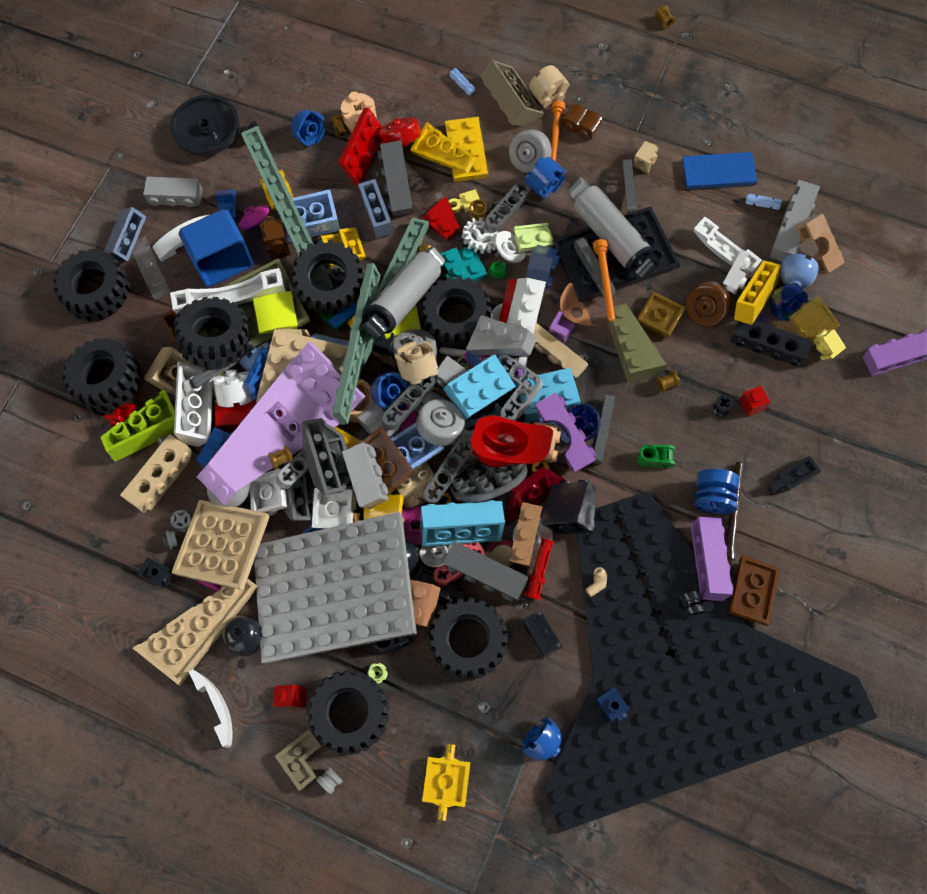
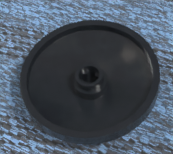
(205, 125)

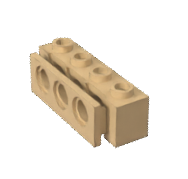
(157, 474)

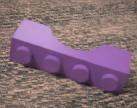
(553, 411)

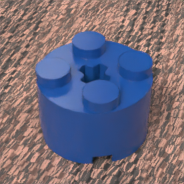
(545, 177)

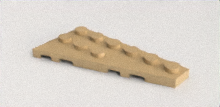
(188, 637)

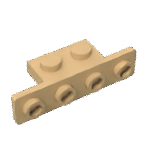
(558, 352)

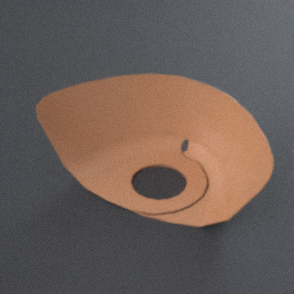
(568, 302)

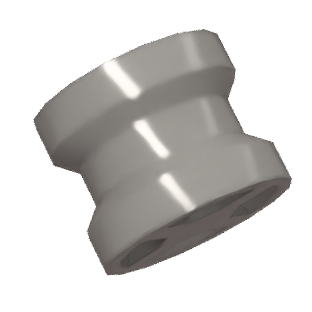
(329, 780)

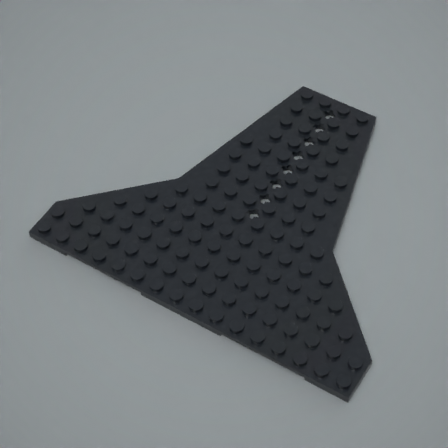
(691, 716)

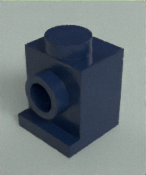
(605, 704)

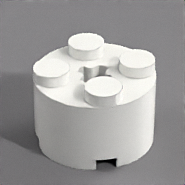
(231, 388)

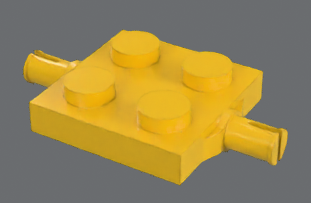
(446, 782)

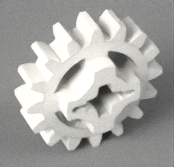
(478, 237)

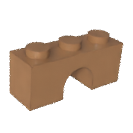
(828, 253)
(525, 535)

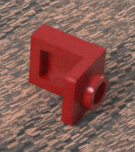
(120, 414)
(289, 696)

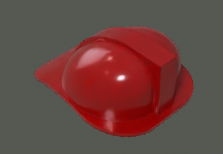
(509, 442)

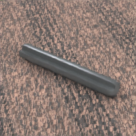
(209, 373)

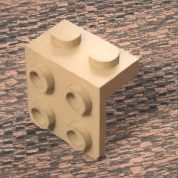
(414, 486)

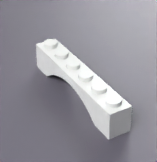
(259, 285)

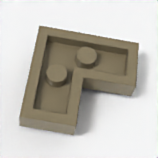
(294, 759)

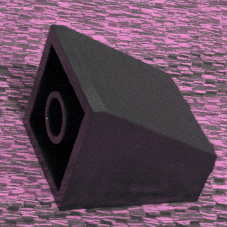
(570, 508)

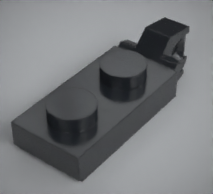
(794, 475)
(447, 593)

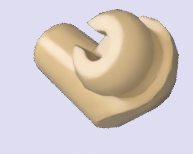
(599, 584)

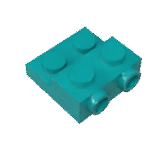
(464, 264)

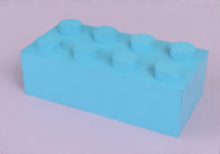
(461, 523)

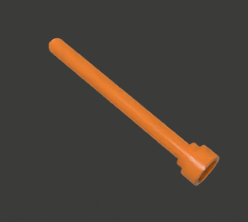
(558, 109)
(600, 248)

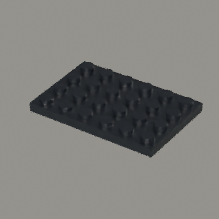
(584, 286)

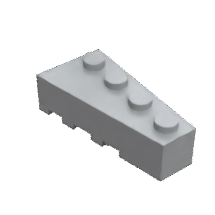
(798, 209)

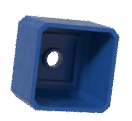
(216, 247)

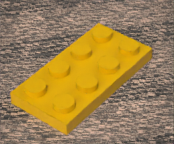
(468, 135)

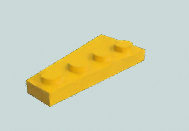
(442, 150)

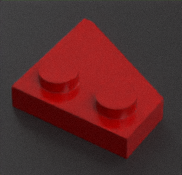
(442, 220)

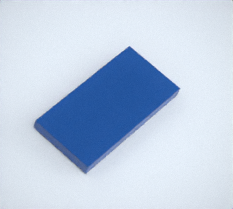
(719, 170)

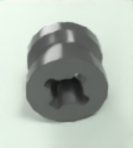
(178, 518)

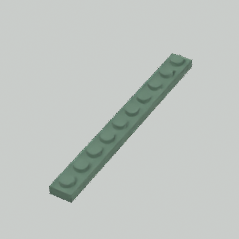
(283, 201)
(406, 250)
(355, 347)

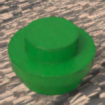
(498, 270)

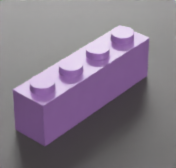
(896, 353)
(711, 559)

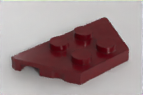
(531, 491)

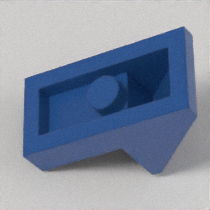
(227, 201)

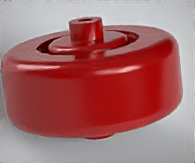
(402, 129)

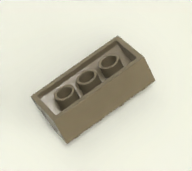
(511, 94)

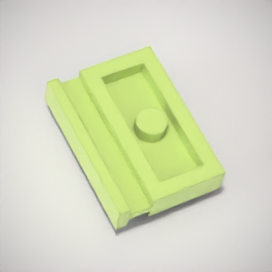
(530, 236)

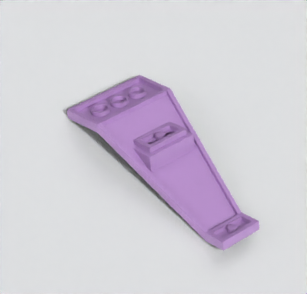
(302, 393)

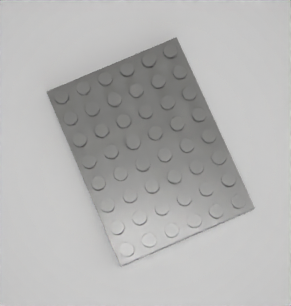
(334, 589)

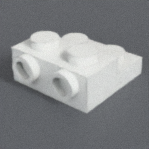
(736, 278)
(267, 495)
(334, 508)

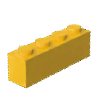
(757, 292)

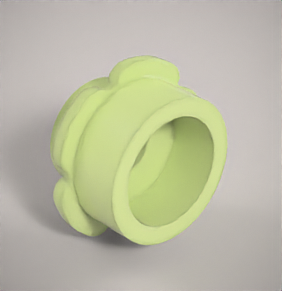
(382, 672)

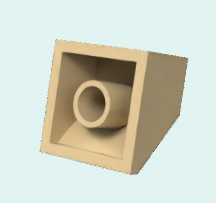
(164, 369)

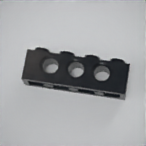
(781, 339)

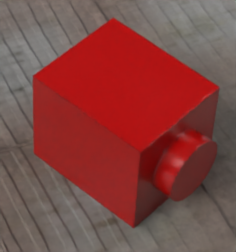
(754, 401)

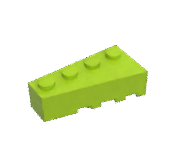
(141, 427)

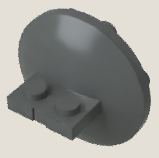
(487, 483)

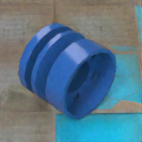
(716, 491)

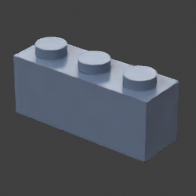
(375, 208)
(125, 234)

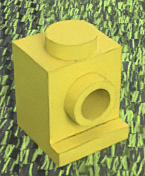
(828, 343)

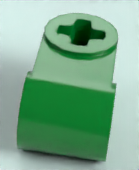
(660, 456)

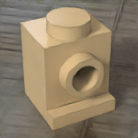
(645, 157)

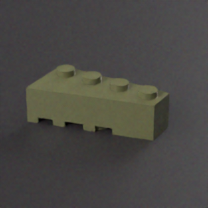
(634, 348)

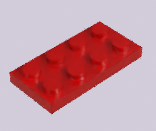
(361, 147)

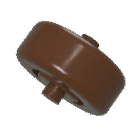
(708, 303)

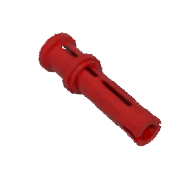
(537, 578)

